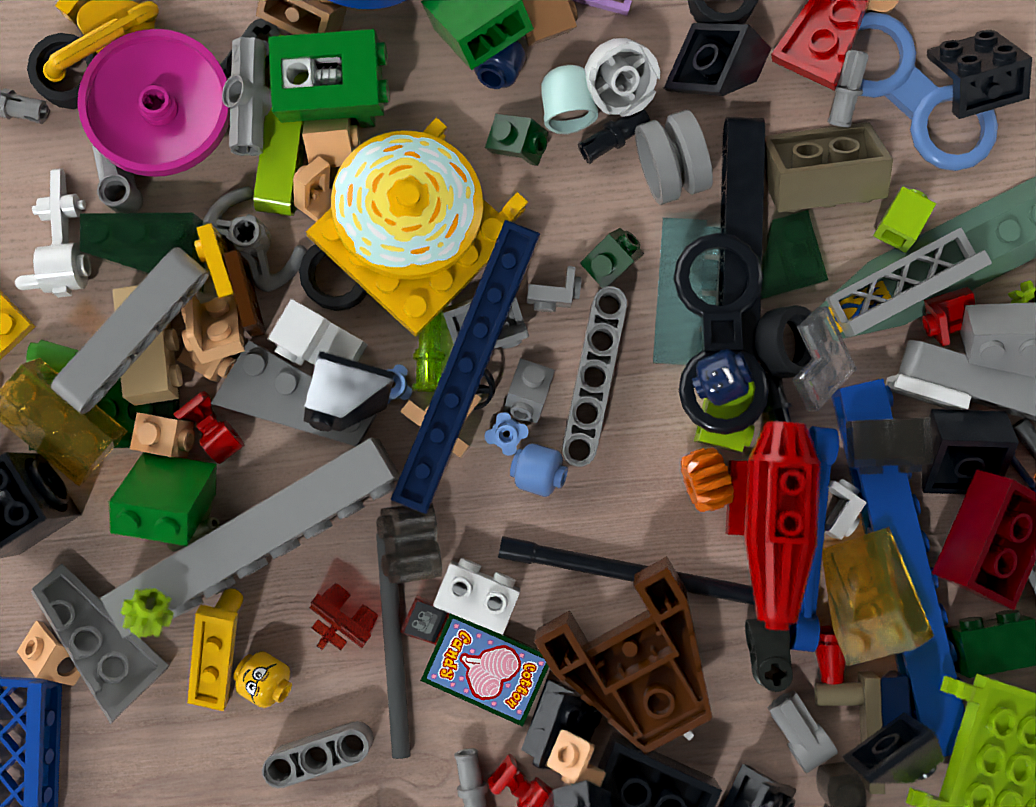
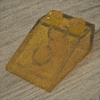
(872, 598)

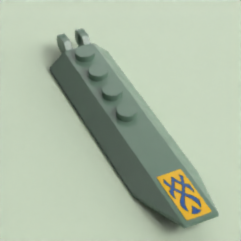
(1000, 226)

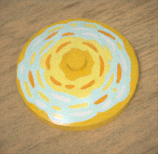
(407, 204)

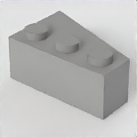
(1001, 336)

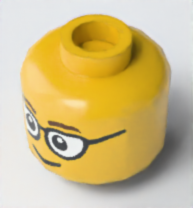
(262, 679)

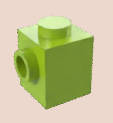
(904, 219)

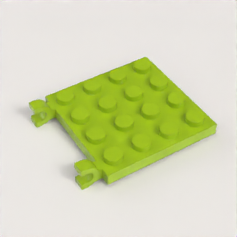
(993, 749)

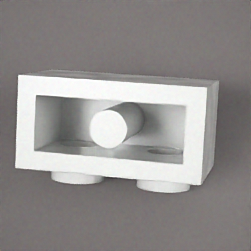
(477, 595)

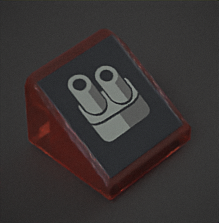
(424, 621)

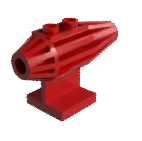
(778, 515)

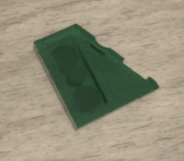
(791, 256)

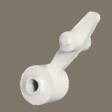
(62, 264)

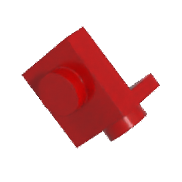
(946, 314)

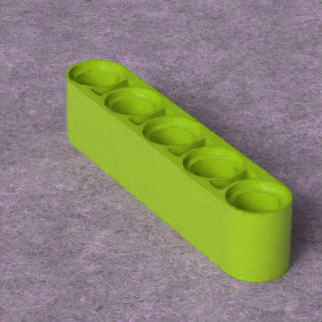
(279, 162)

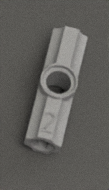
(247, 96)

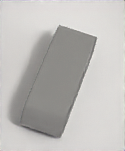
(305, 767)

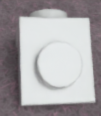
(843, 517)

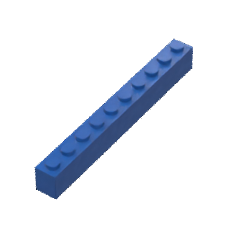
(894, 506)

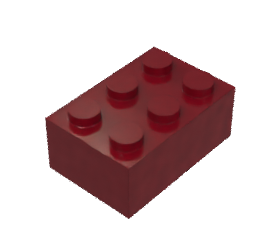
(991, 540)

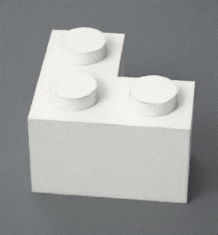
(305, 333)

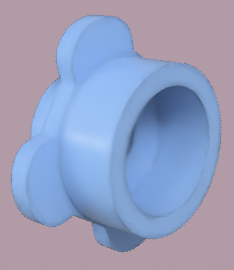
(401, 388)
(506, 423)

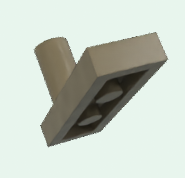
(863, 693)

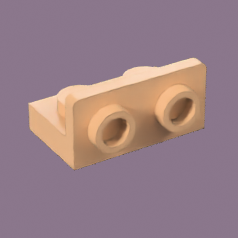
(213, 328)

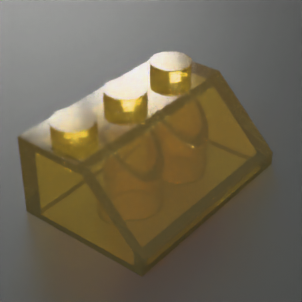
(52, 426)

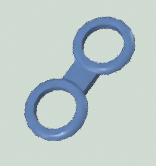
(919, 95)

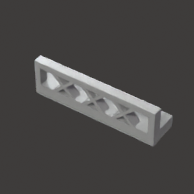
(920, 290)

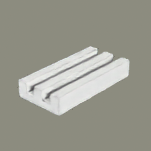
(928, 392)

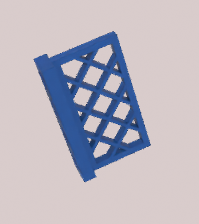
(42, 747)

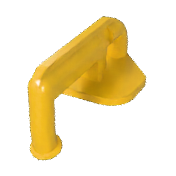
(101, 24)

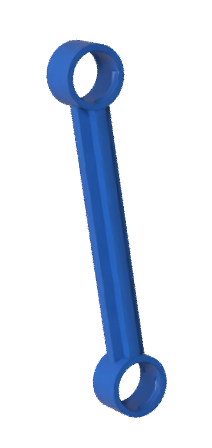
(806, 632)

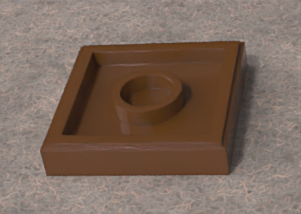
(244, 294)

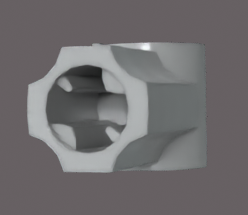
(112, 181)
(806, 738)

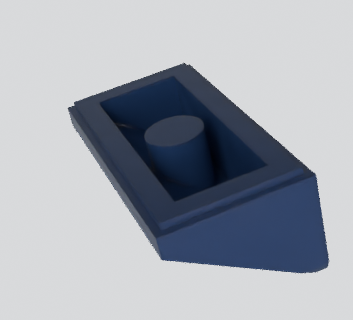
(894, 696)

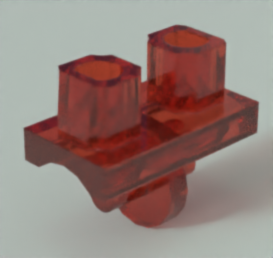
(329, 607)

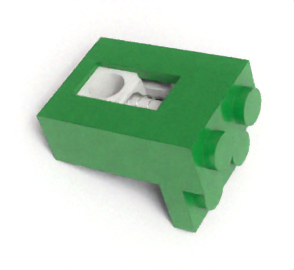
(362, 89)

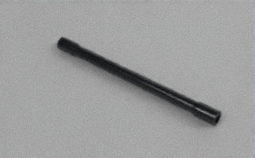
(530, 552)

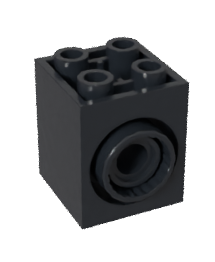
(31, 502)

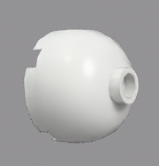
(622, 76)

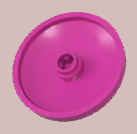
(154, 102)

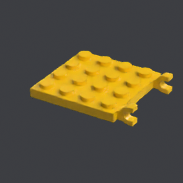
(419, 300)

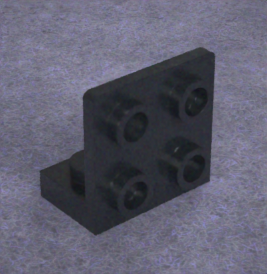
(984, 71)

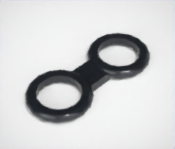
(721, 331)

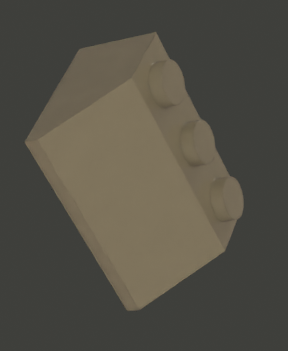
(827, 167)

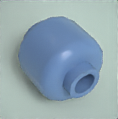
(538, 469)

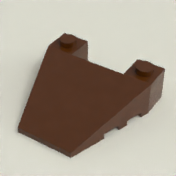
(641, 672)

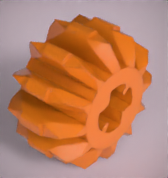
(707, 479)

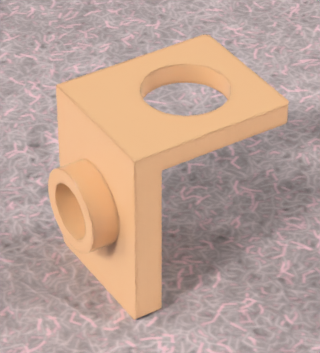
(44, 653)

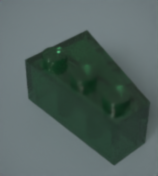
(138, 239)

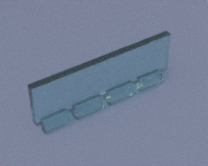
(676, 327)

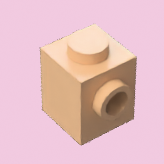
(330, 140)

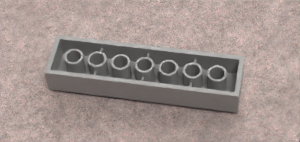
(262, 531)

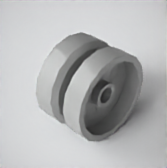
(674, 156)

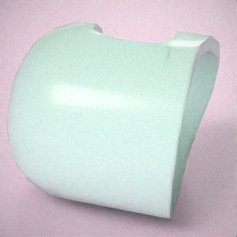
(565, 91)

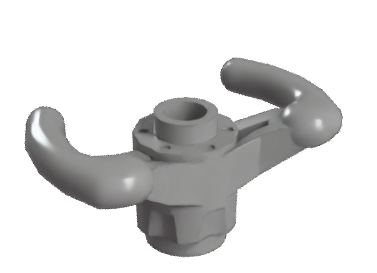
(239, 232)

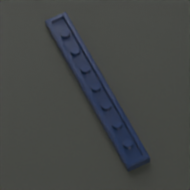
(465, 367)

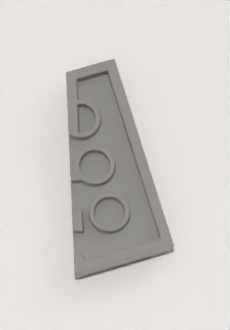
(276, 392)
(111, 666)

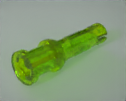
(429, 357)

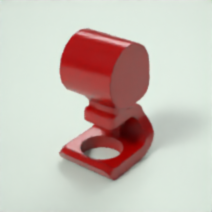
(218, 438)
(529, 793)

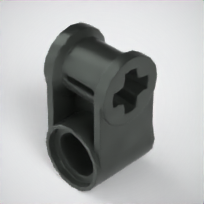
(769, 648)

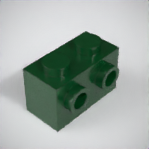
(994, 644)

